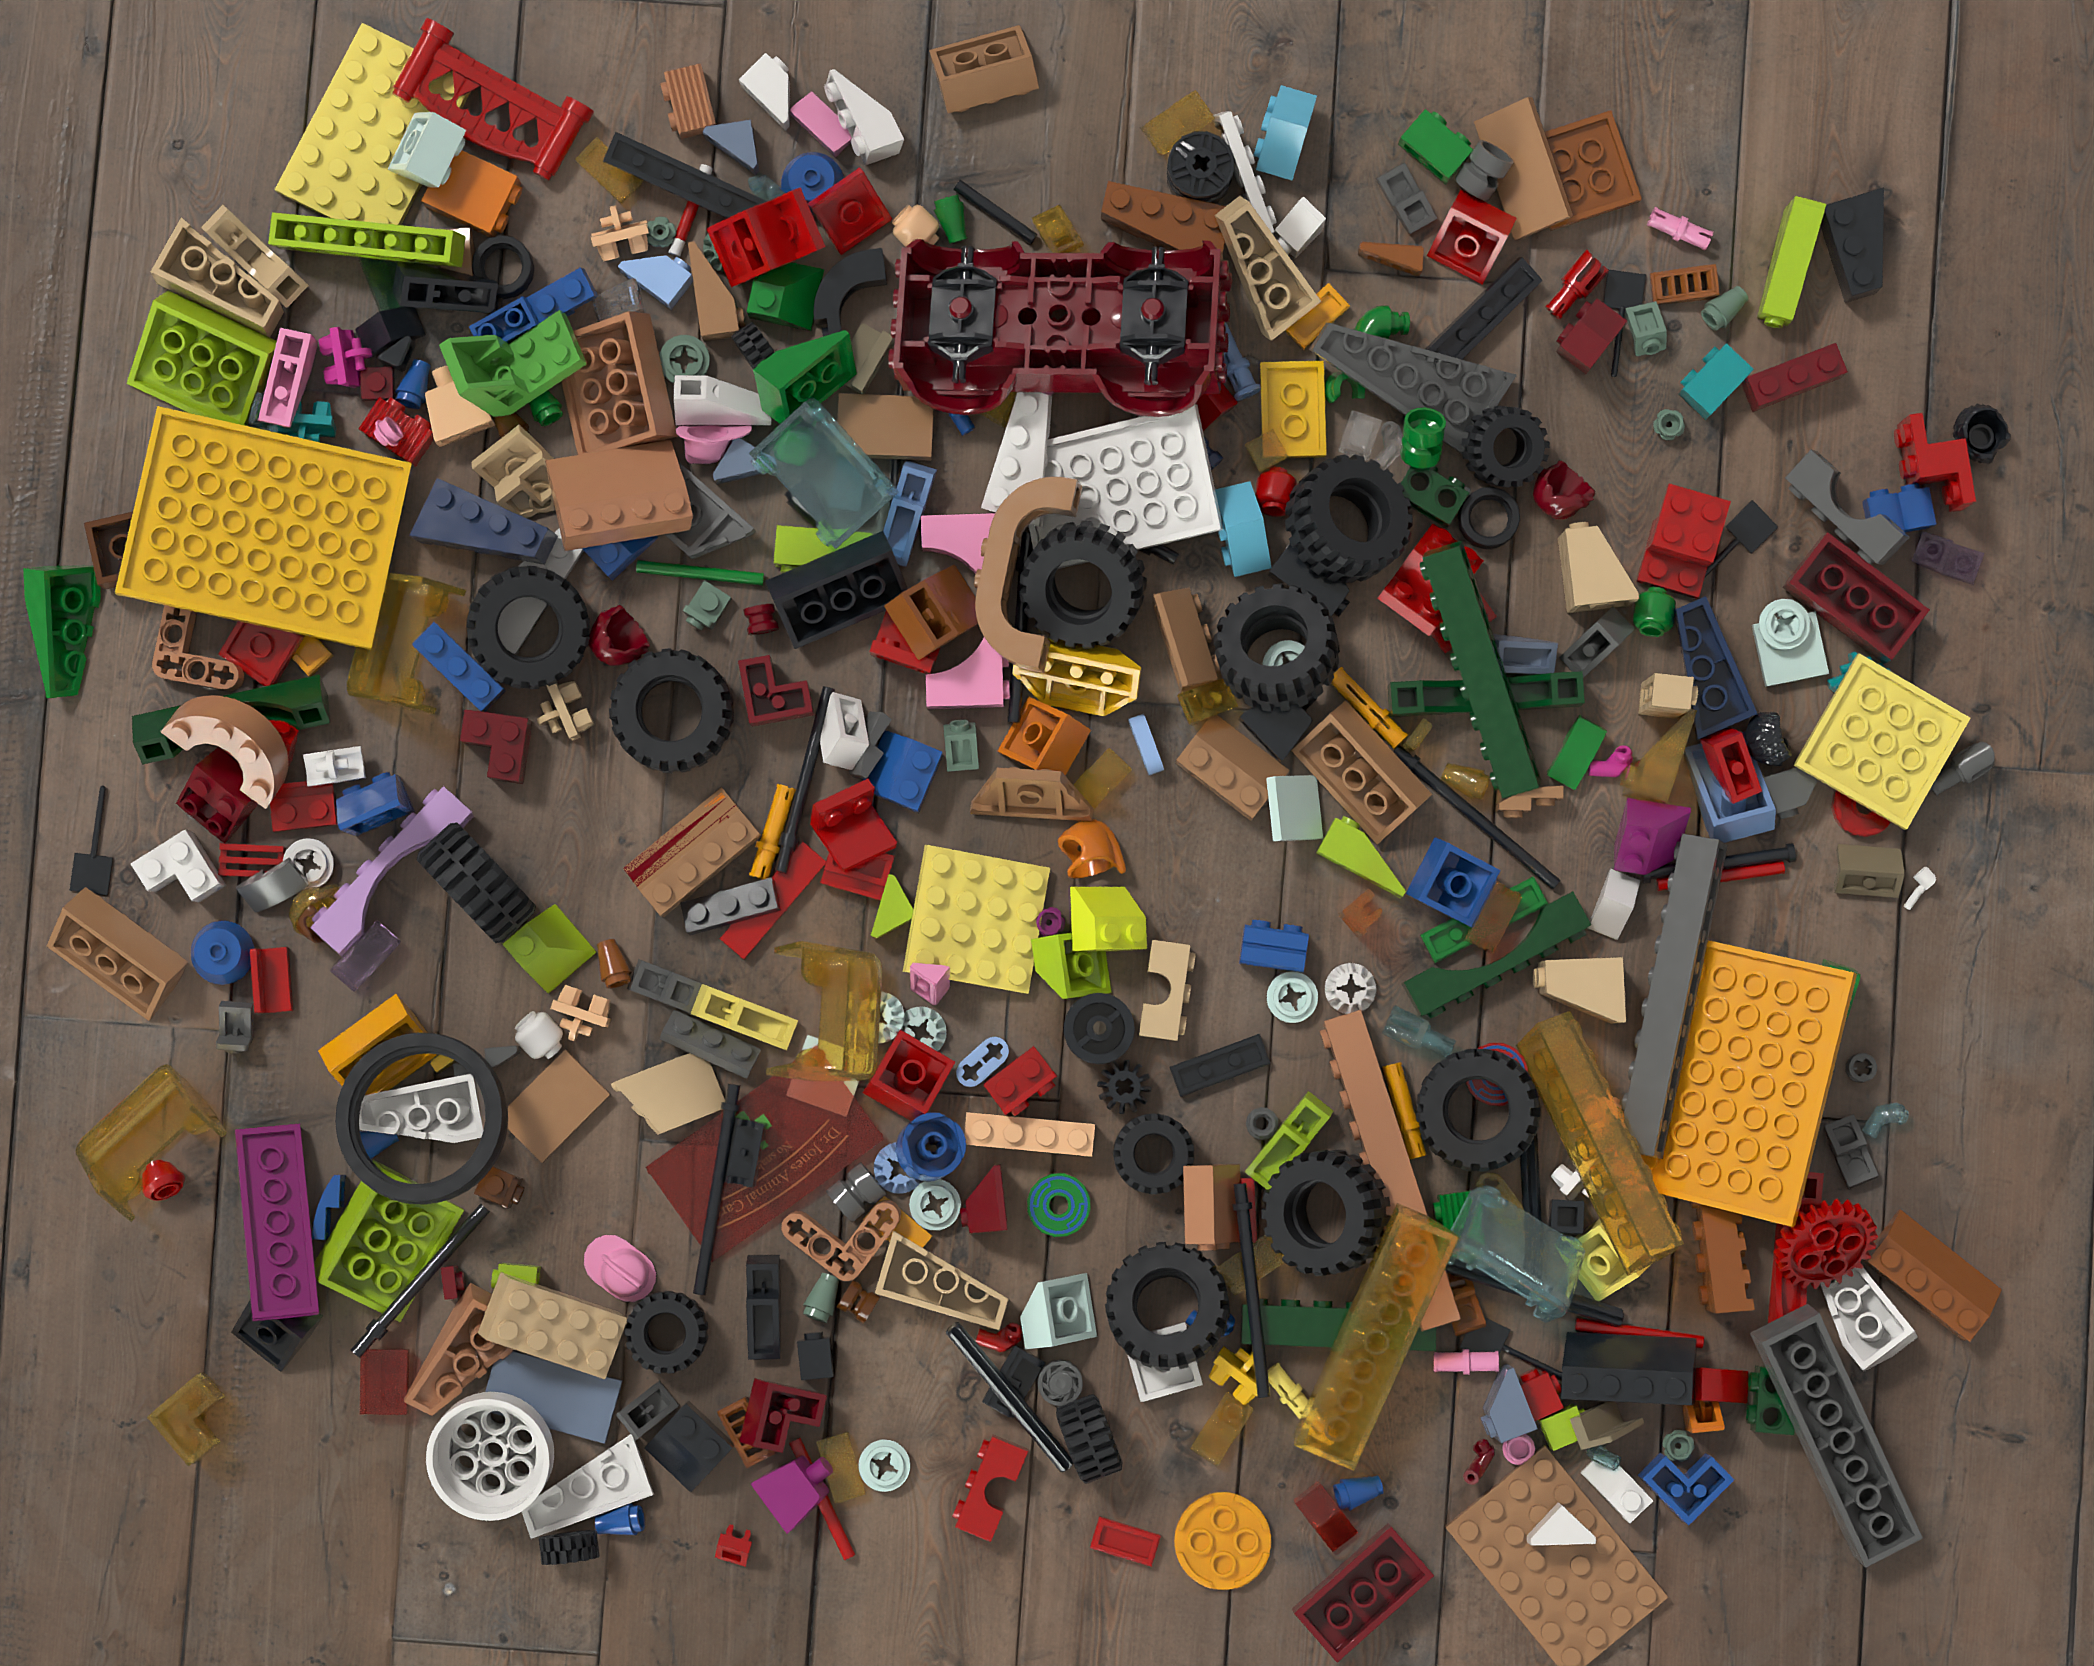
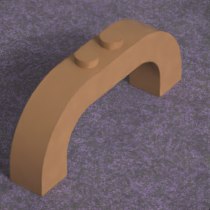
(1000, 554)

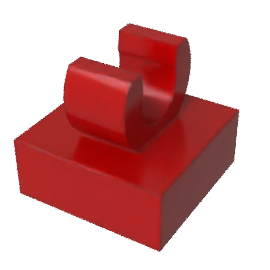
(732, 1548)

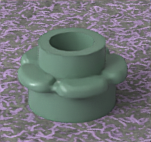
(666, 238)
(1669, 416)
(1670, 1441)

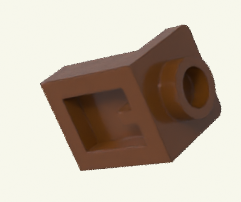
(500, 1188)

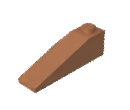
(456, 1355)

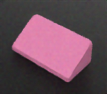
(821, 123)
(929, 981)

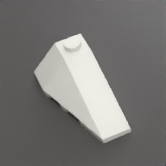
(434, 1110)
(1866, 1319)

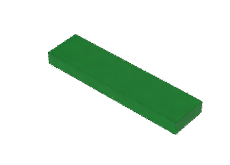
(1450, 935)

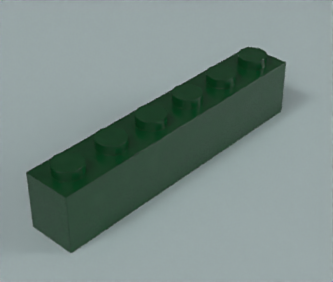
(1311, 1326)

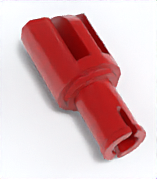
(1577, 283)

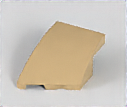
(517, 473)
(673, 1092)

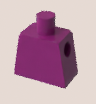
(794, 1490)

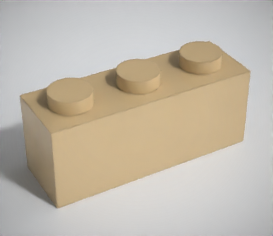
(1667, 695)

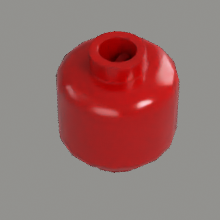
(1274, 490)

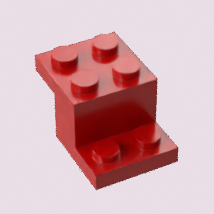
(765, 237)
(1935, 462)
(1683, 541)
(1410, 593)

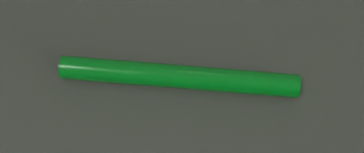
(698, 572)

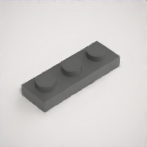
(710, 1044)

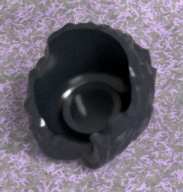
(1983, 431)
(1765, 739)

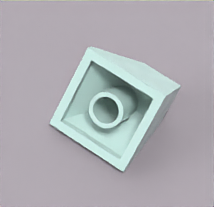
(1058, 1313)

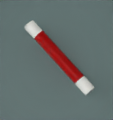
(686, 222)

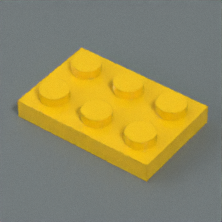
(1295, 406)

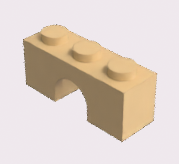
(1165, 1019)

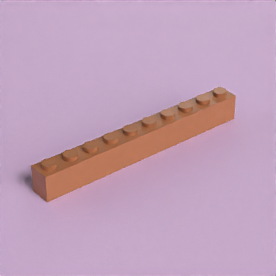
(1379, 1133)

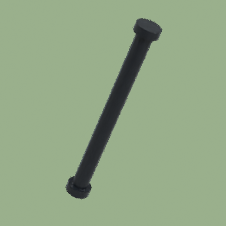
(1758, 857)

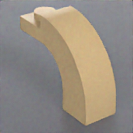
(254, 256)

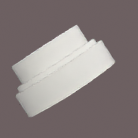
(467, 1488)

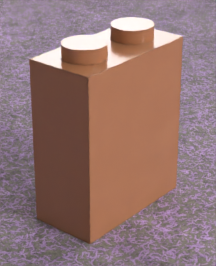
(1209, 1205)

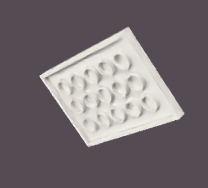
(1139, 479)

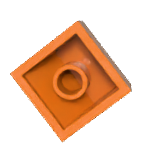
(1044, 738)

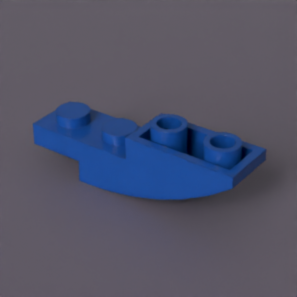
(527, 312)

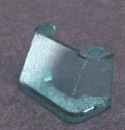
(824, 471)
(1518, 1251)

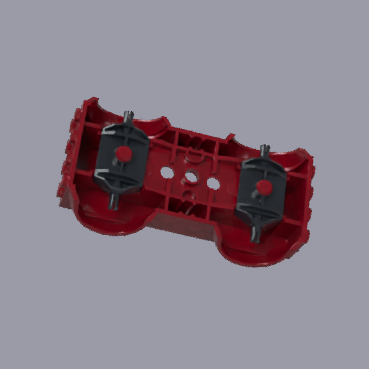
(1147, 354)

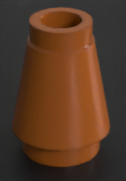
(612, 964)

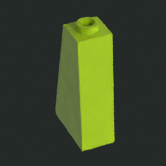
(1790, 261)

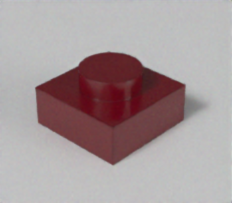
(377, 383)
(453, 1282)

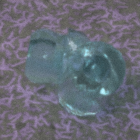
(763, 183)
(1604, 1457)

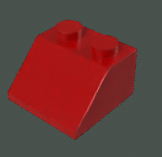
(1471, 236)
(909, 1076)

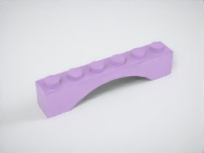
(345, 919)

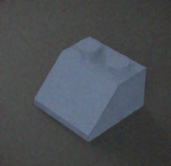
(1507, 1408)

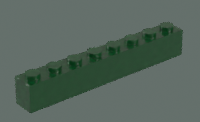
(1481, 669)

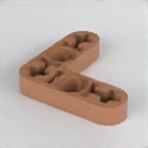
(178, 652)
(850, 1249)

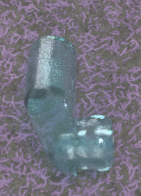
(1883, 1115)

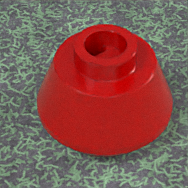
(161, 1180)

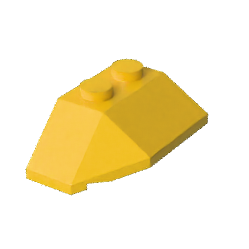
(1084, 679)

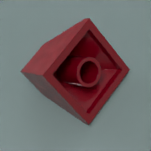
(986, 1205)

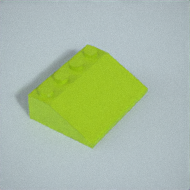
(201, 360)
(383, 1244)

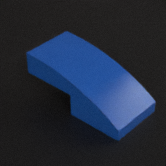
(332, 1197)

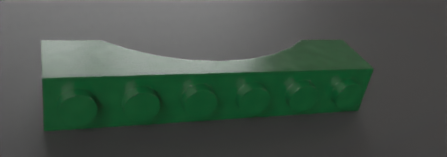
(1445, 697)
(297, 702)
(1554, 923)

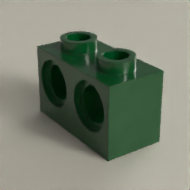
(1427, 500)
(1761, 1401)

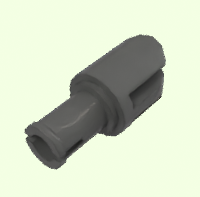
(1965, 767)

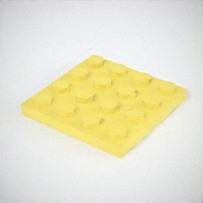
(1882, 741)
(977, 917)

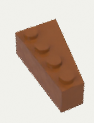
(1162, 217)

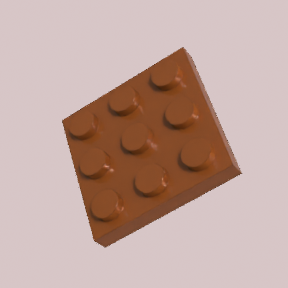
(1592, 167)

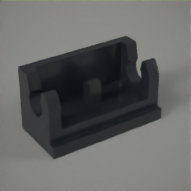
(745, 1152)
(1021, 1371)

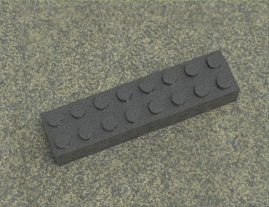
(1836, 1435)

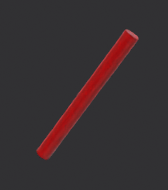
(1739, 873)
(1594, 1326)
(827, 1509)

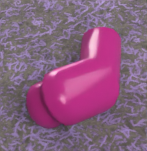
(1614, 765)

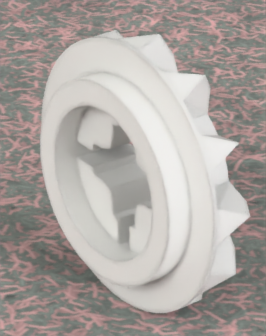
(322, 856)
(1339, 999)

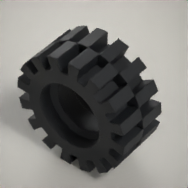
(752, 344)
(569, 1547)

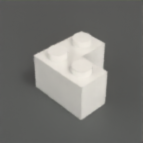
(179, 859)

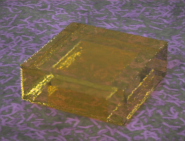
(1266, 451)
(1417, 735)

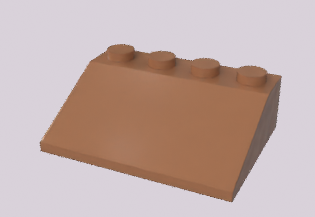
(621, 389)
(619, 495)

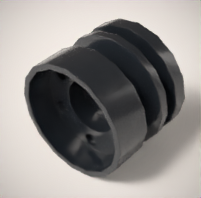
(1196, 184)

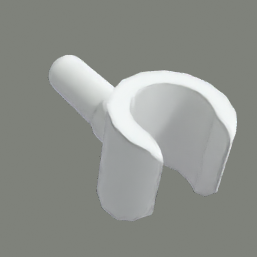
(1926, 880)

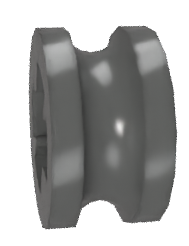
(1860, 1058)

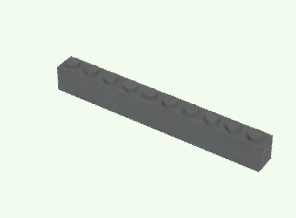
(1672, 991)

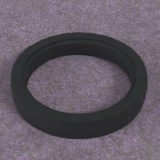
(355, 1089)

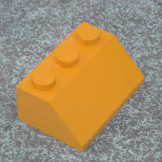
(383, 1023)

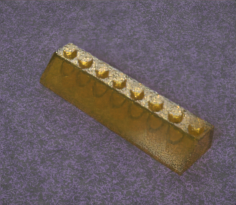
(1599, 1143)
(1375, 1337)

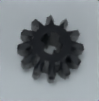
(1123, 1075)

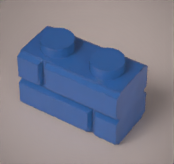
(1274, 947)

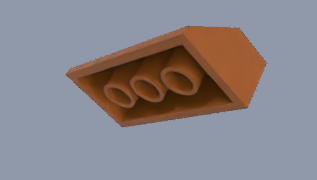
(1933, 1276)

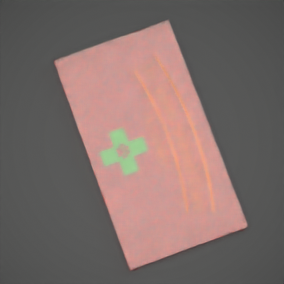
(808, 1139)

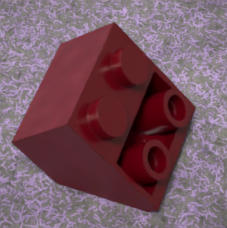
(215, 795)

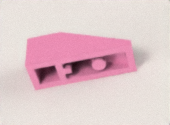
(287, 377)

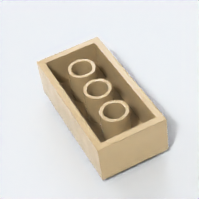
(552, 1325)

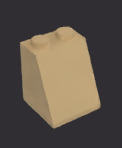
(1592, 571)
(1585, 985)

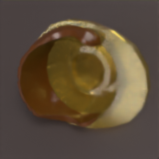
(306, 905)

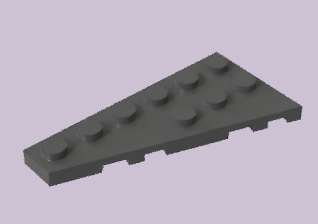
(1415, 377)

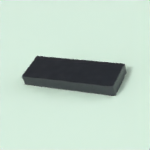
(1219, 1065)

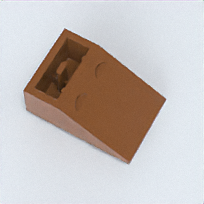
(934, 611)

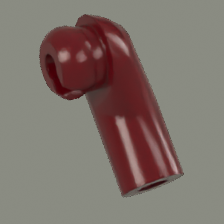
(1480, 1463)

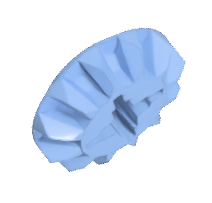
(883, 1171)

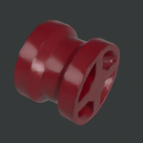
(761, 619)

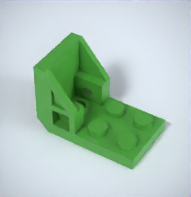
(510, 375)

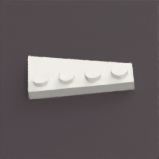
(1242, 167)
(595, 1488)

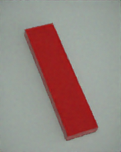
(803, 868)

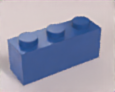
(458, 667)

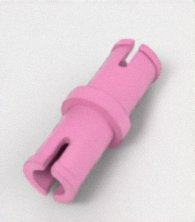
(1680, 228)
(1466, 1361)

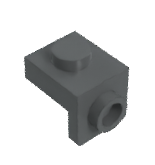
(235, 1026)

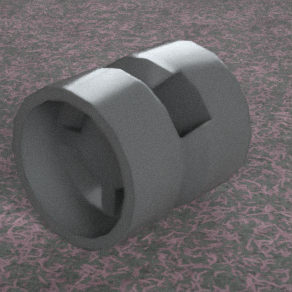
(1486, 166)
(856, 1192)

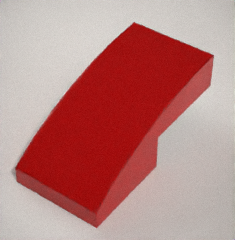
(1721, 1385)

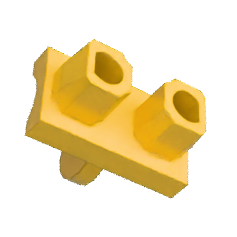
(1238, 1366)

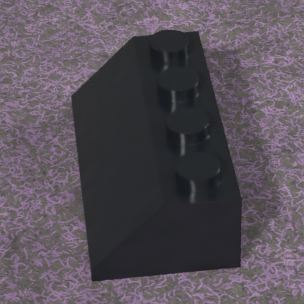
(1629, 1368)

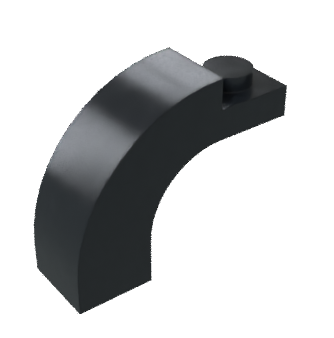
(848, 276)

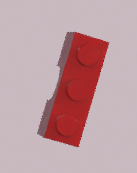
(976, 1513)

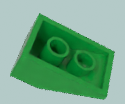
(804, 373)

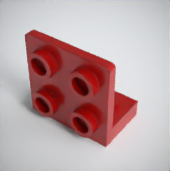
(892, 647)
(851, 826)
(1020, 1081)

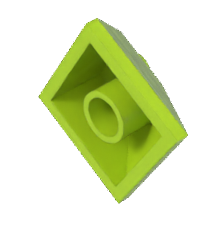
(549, 948)
(1069, 971)

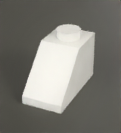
(770, 88)
(1299, 227)
(843, 732)
(1618, 1490)

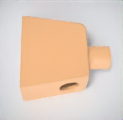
(450, 413)

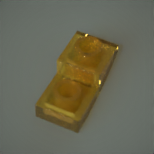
(1221, 1429)

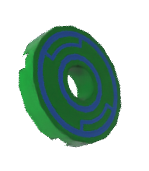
(1058, 1224)

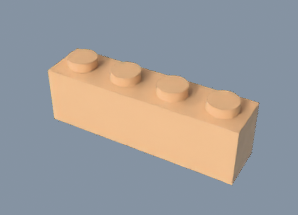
(1029, 1134)

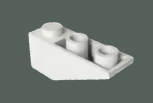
(867, 121)
(715, 402)

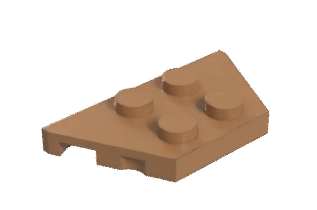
(1031, 795)

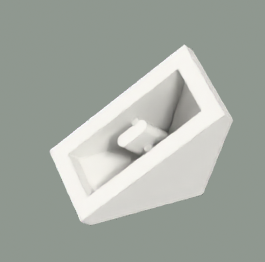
(1614, 904)
(1560, 1528)

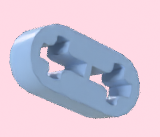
(1146, 744)
(977, 1055)

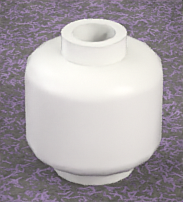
(539, 1035)

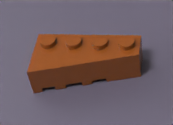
(1720, 1260)

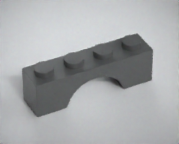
(1817, 481)

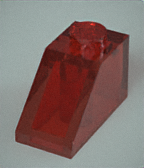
(1325, 1516)

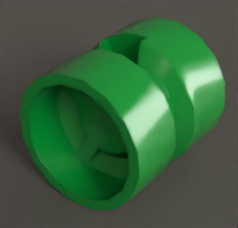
(1422, 437)

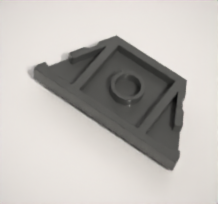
(712, 523)

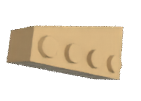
(1268, 275)
(211, 279)
(931, 1283)

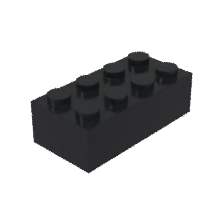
(837, 589)

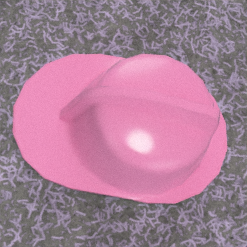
(709, 442)
(619, 1268)

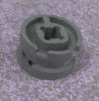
(1060, 1382)

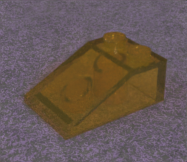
(1656, 769)

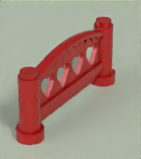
(555, 124)

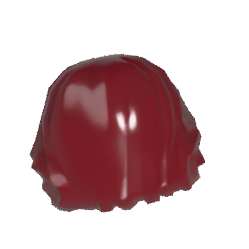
(1561, 491)
(617, 637)

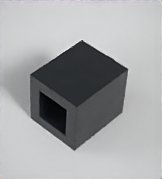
(1566, 1216)
(815, 1356)

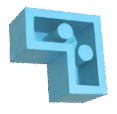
(1285, 129)
(1242, 530)

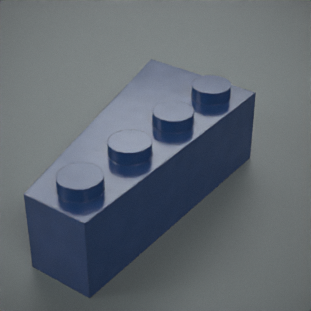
(474, 524)
(1707, 658)

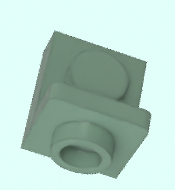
(1646, 328)
(706, 606)
(961, 745)

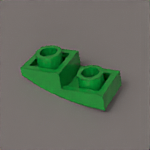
(1577, 752)

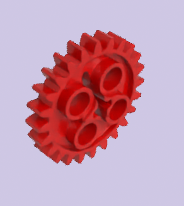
(1826, 1244)

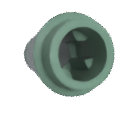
(1722, 309)
(822, 1298)

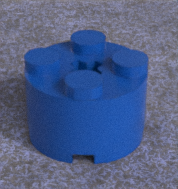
(940, 1131)

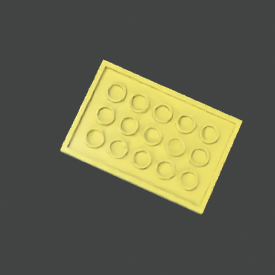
(355, 134)

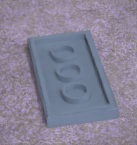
(561, 1395)

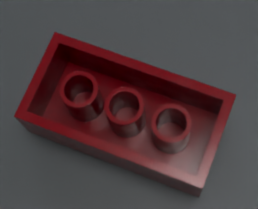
(1856, 598)
(1362, 1592)

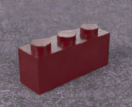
(1794, 377)

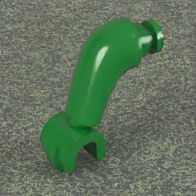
(1378, 322)

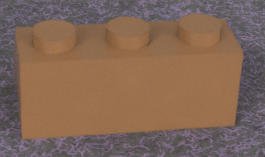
(984, 69)
(1185, 638)
(1230, 766)

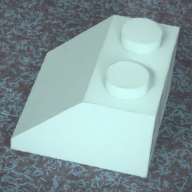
(428, 149)

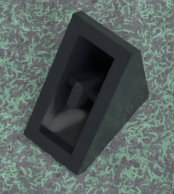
(388, 328)

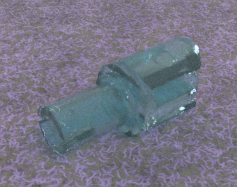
(1416, 1032)

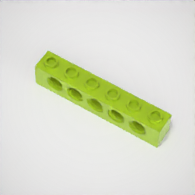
(367, 239)

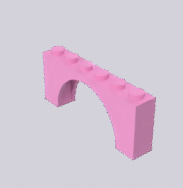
(979, 678)

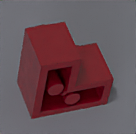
(1590, 336)
(768, 702)
(505, 736)
(772, 1409)

